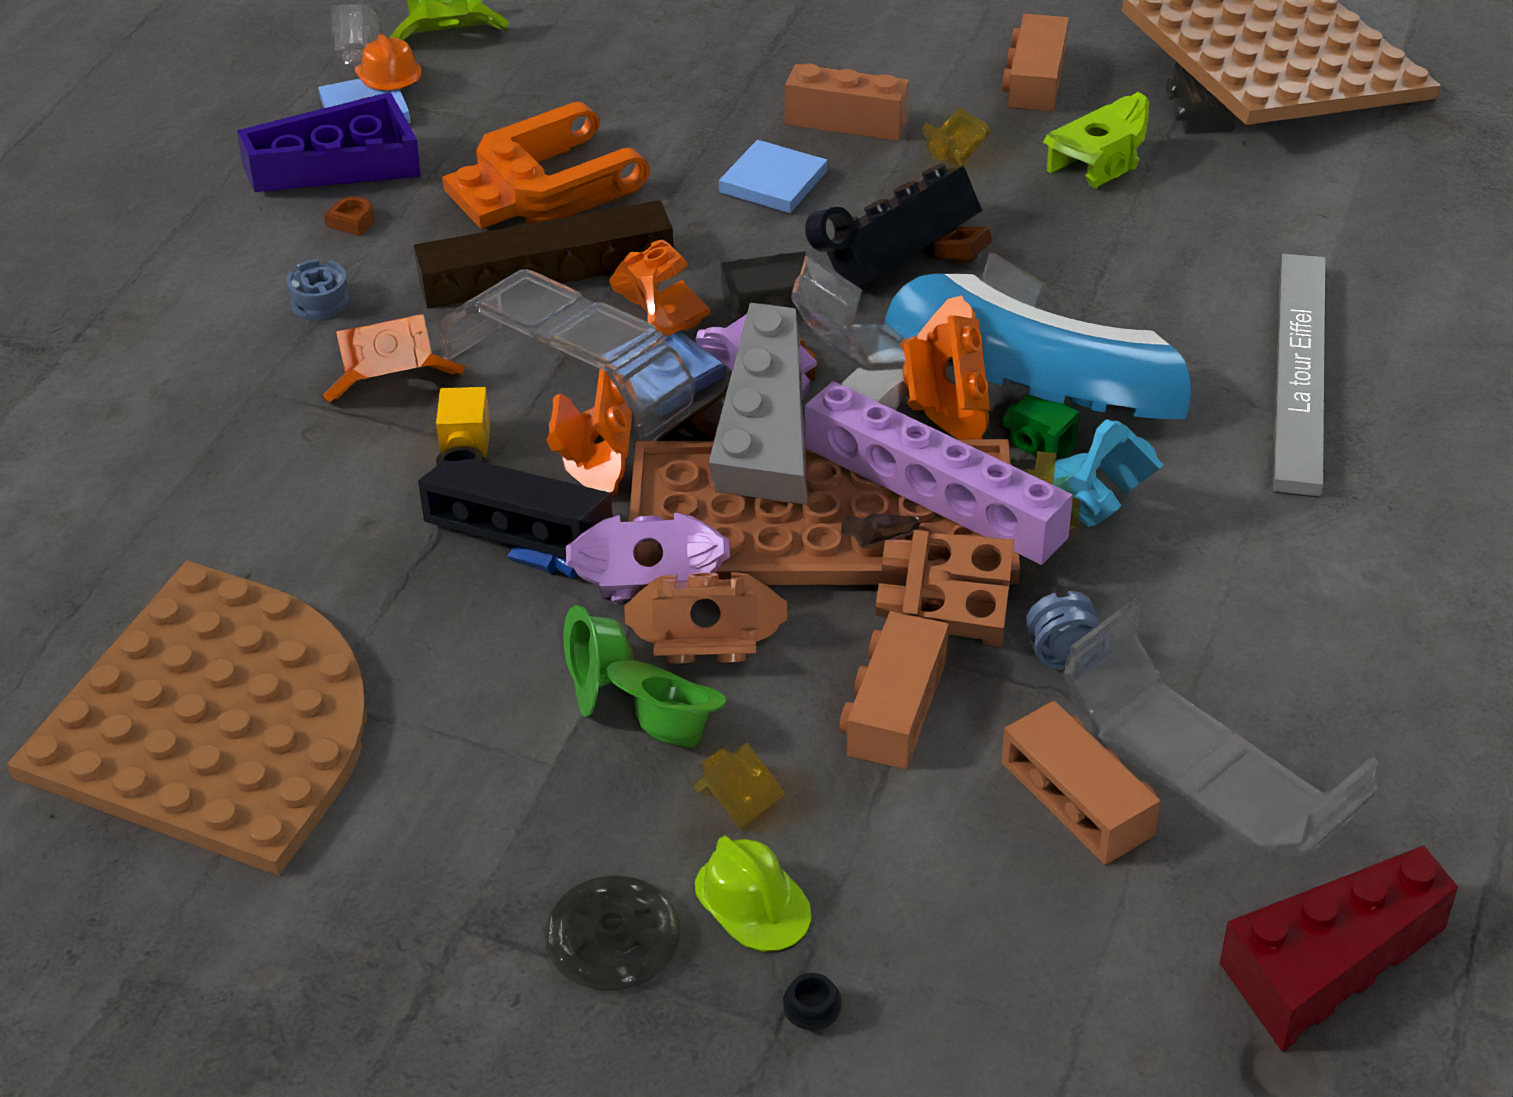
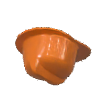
(388, 64)

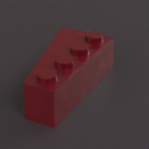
(1334, 940)

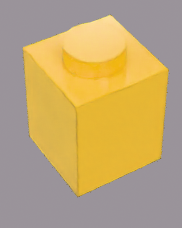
(463, 418)

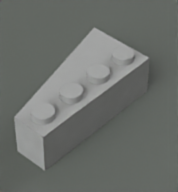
(762, 418)

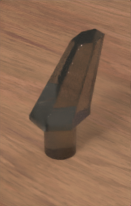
(878, 527)

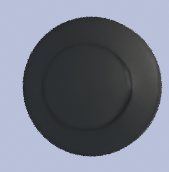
(812, 1002)

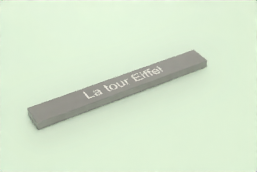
(1300, 377)

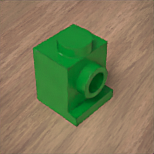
(1042, 426)

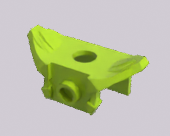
(447, 14)
(1102, 139)

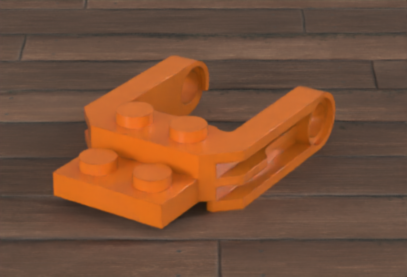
(513, 184)

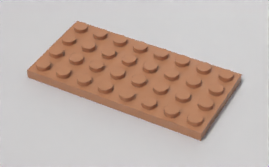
(779, 538)

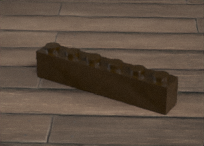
(557, 248)

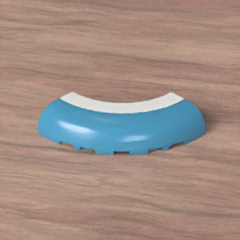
(1055, 353)

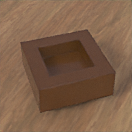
(962, 243)

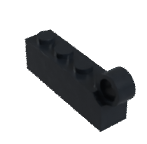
(894, 227)
(508, 502)

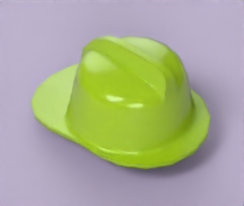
(753, 896)

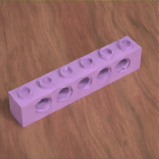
(938, 471)

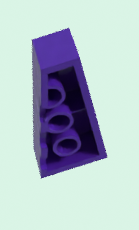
(331, 146)

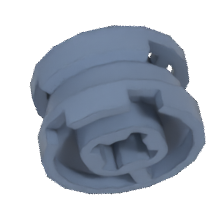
(318, 289)
(1058, 624)

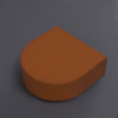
(350, 215)

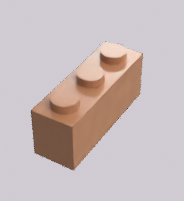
(1036, 62)
(846, 101)
(895, 689)
(1080, 782)

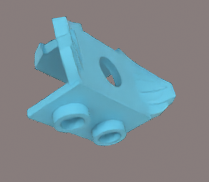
(1120, 456)

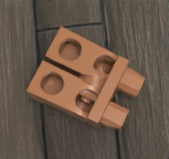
(951, 582)

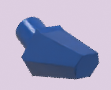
(542, 561)

